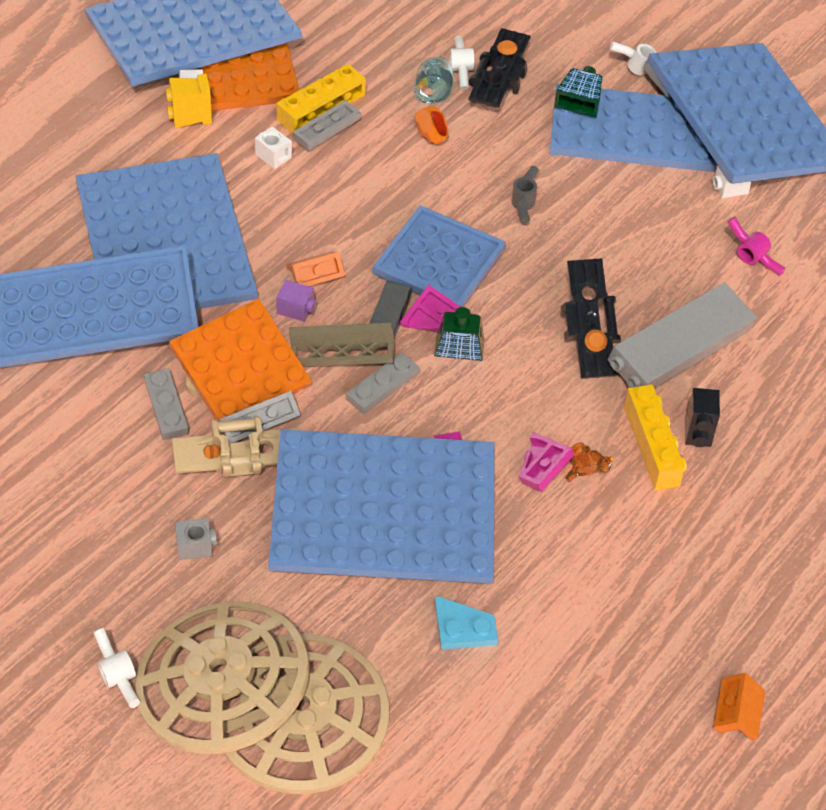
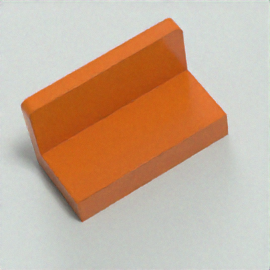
(317, 268)
(739, 705)

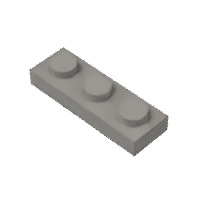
(326, 125)
(382, 383)
(166, 404)
(271, 412)

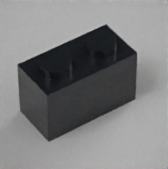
(702, 417)

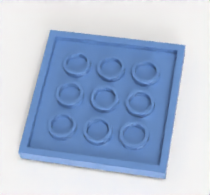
(440, 254)

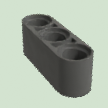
(392, 305)

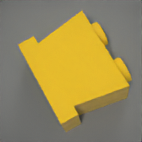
(189, 101)

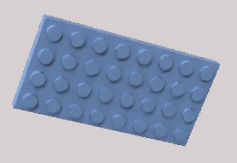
(631, 130)
(95, 306)

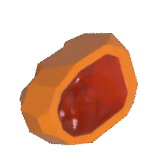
(431, 124)

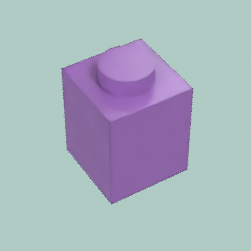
(295, 300)

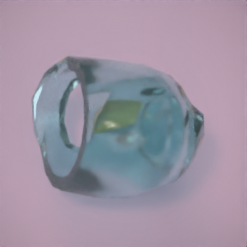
(437, 75)

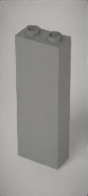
(682, 338)

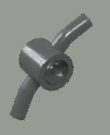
(525, 194)

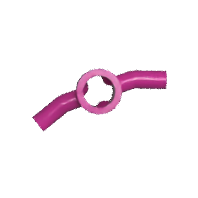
(754, 247)

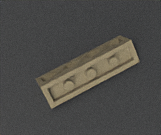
(342, 340)

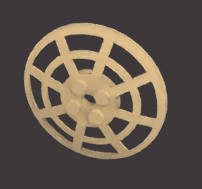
(225, 684)
(313, 721)

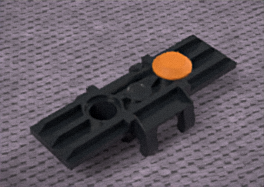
(506, 65)
(584, 319)

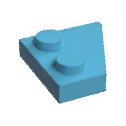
(463, 625)

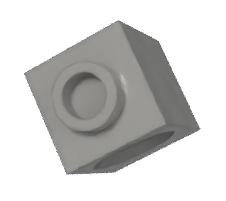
(186, 533)

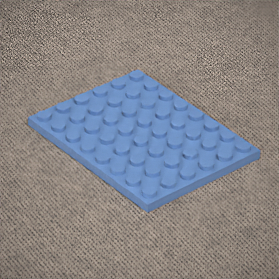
(174, 35)
(744, 111)
(169, 208)
(384, 507)

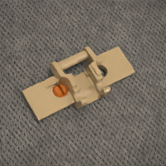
(228, 458)

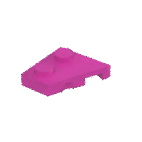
(428, 310)
(543, 461)

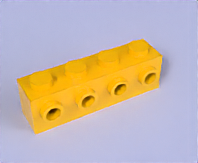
(320, 96)
(654, 437)

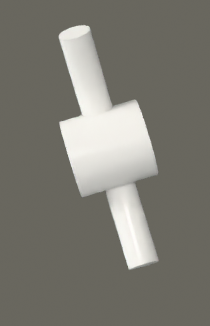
(637, 56)
(461, 60)
(116, 668)

